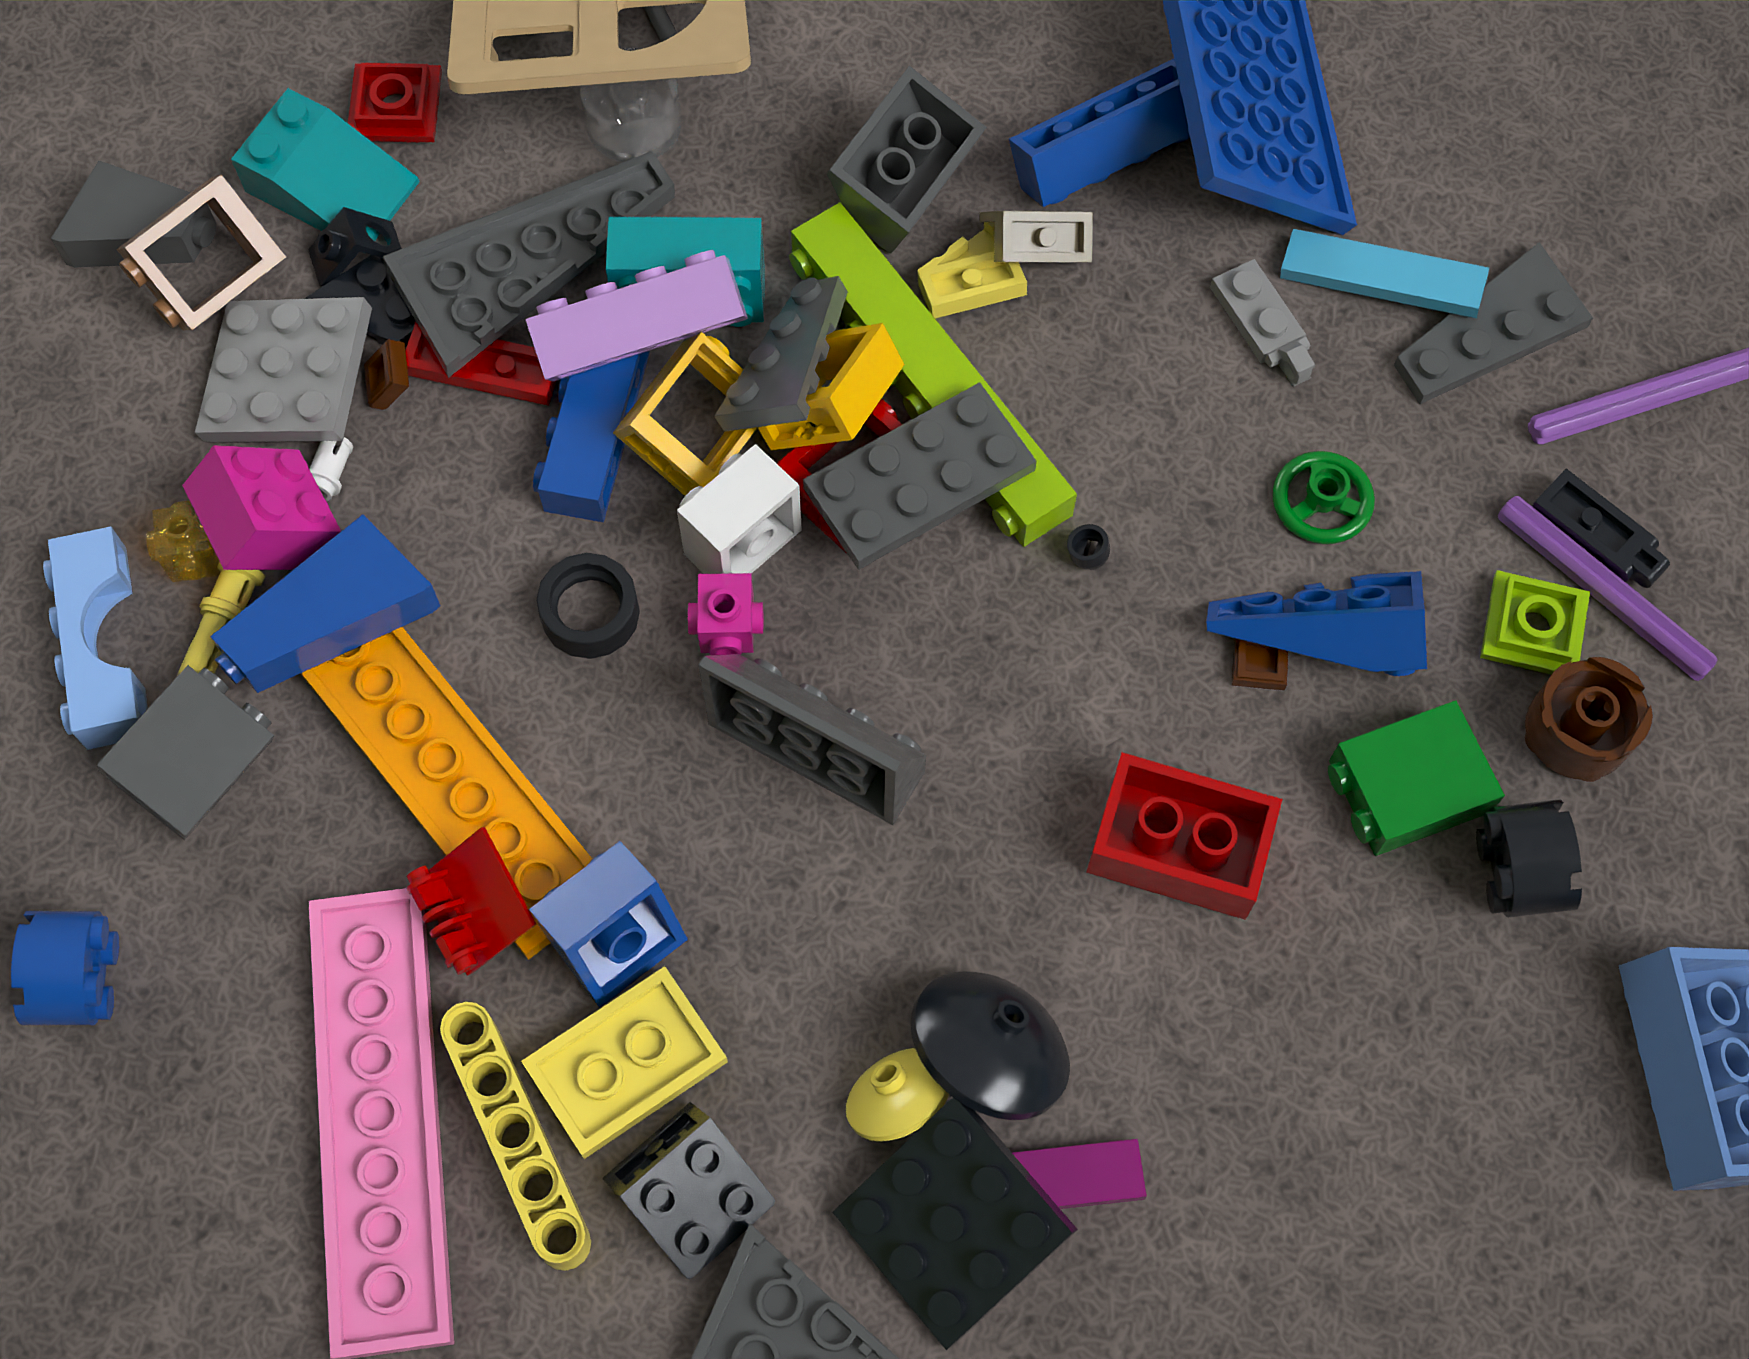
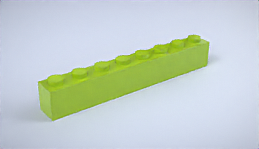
(934, 364)

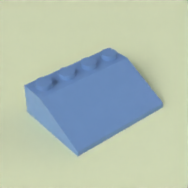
(1695, 1056)

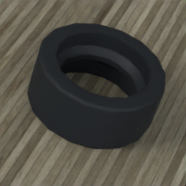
(580, 569)

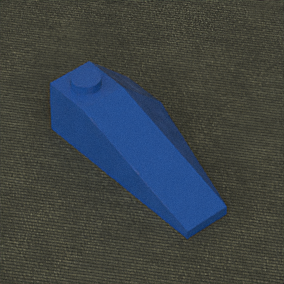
(1364, 627)

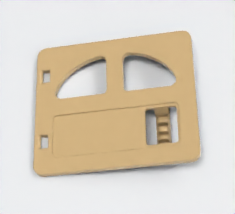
(708, 46)

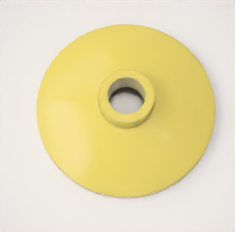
(894, 1098)

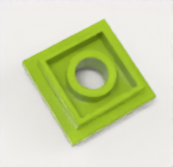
(1511, 638)

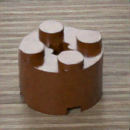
(1588, 718)

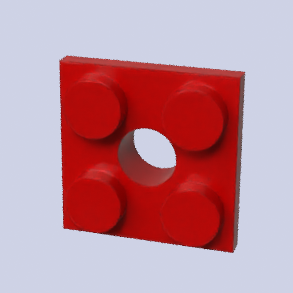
(402, 121)

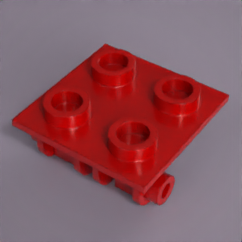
(472, 901)

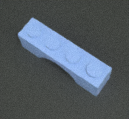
(88, 580)

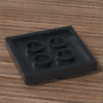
(954, 1221)

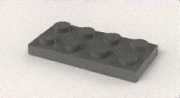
(919, 475)

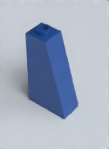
(325, 607)

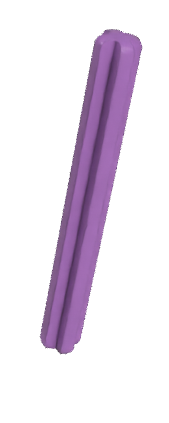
(1639, 397)
(1607, 588)

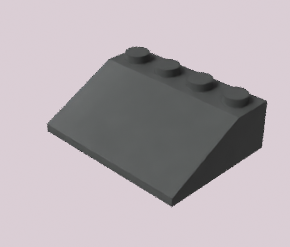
(810, 734)

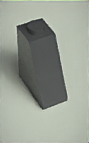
(118, 206)

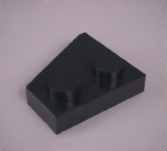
(370, 280)

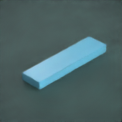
(1384, 273)

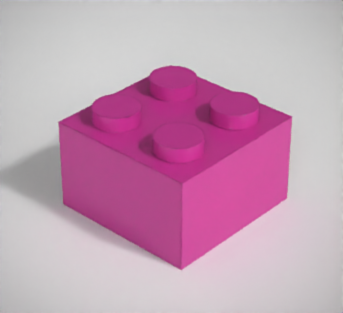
(260, 507)

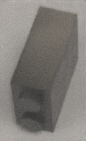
(187, 750)

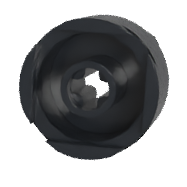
(1531, 858)

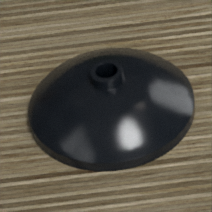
(990, 1045)

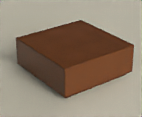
(386, 374)
(1259, 666)

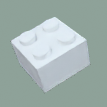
(740, 515)

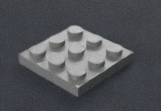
(284, 370)

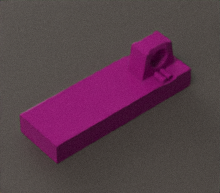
(1088, 1173)

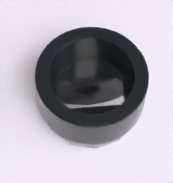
(1079, 544)

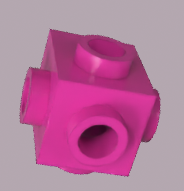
(725, 614)

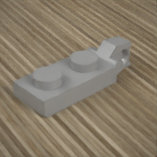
(1264, 320)

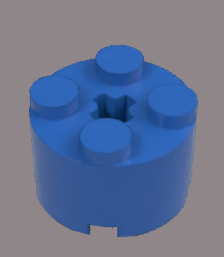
(63, 968)

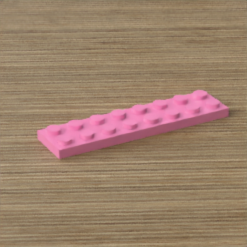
(379, 1127)

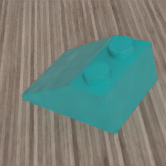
(317, 163)

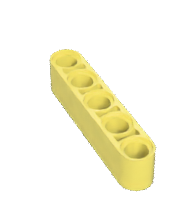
(498, 1113)

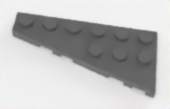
(498, 268)

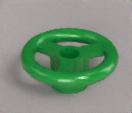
(1329, 473)

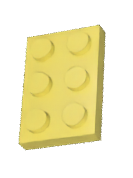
(624, 1062)

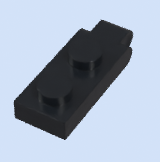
(1602, 529)

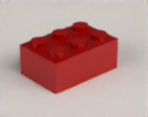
(1185, 836)

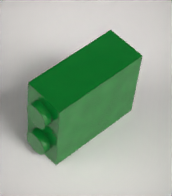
(1414, 778)

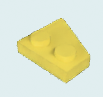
(969, 276)

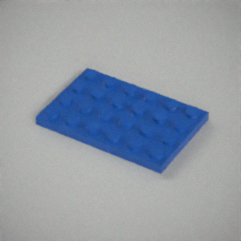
(1260, 107)

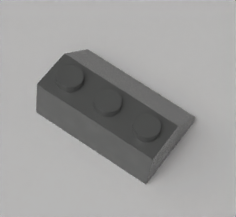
(902, 158)

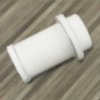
(328, 466)

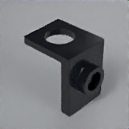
(347, 237)

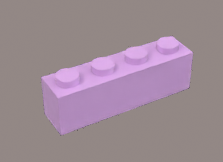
(635, 317)

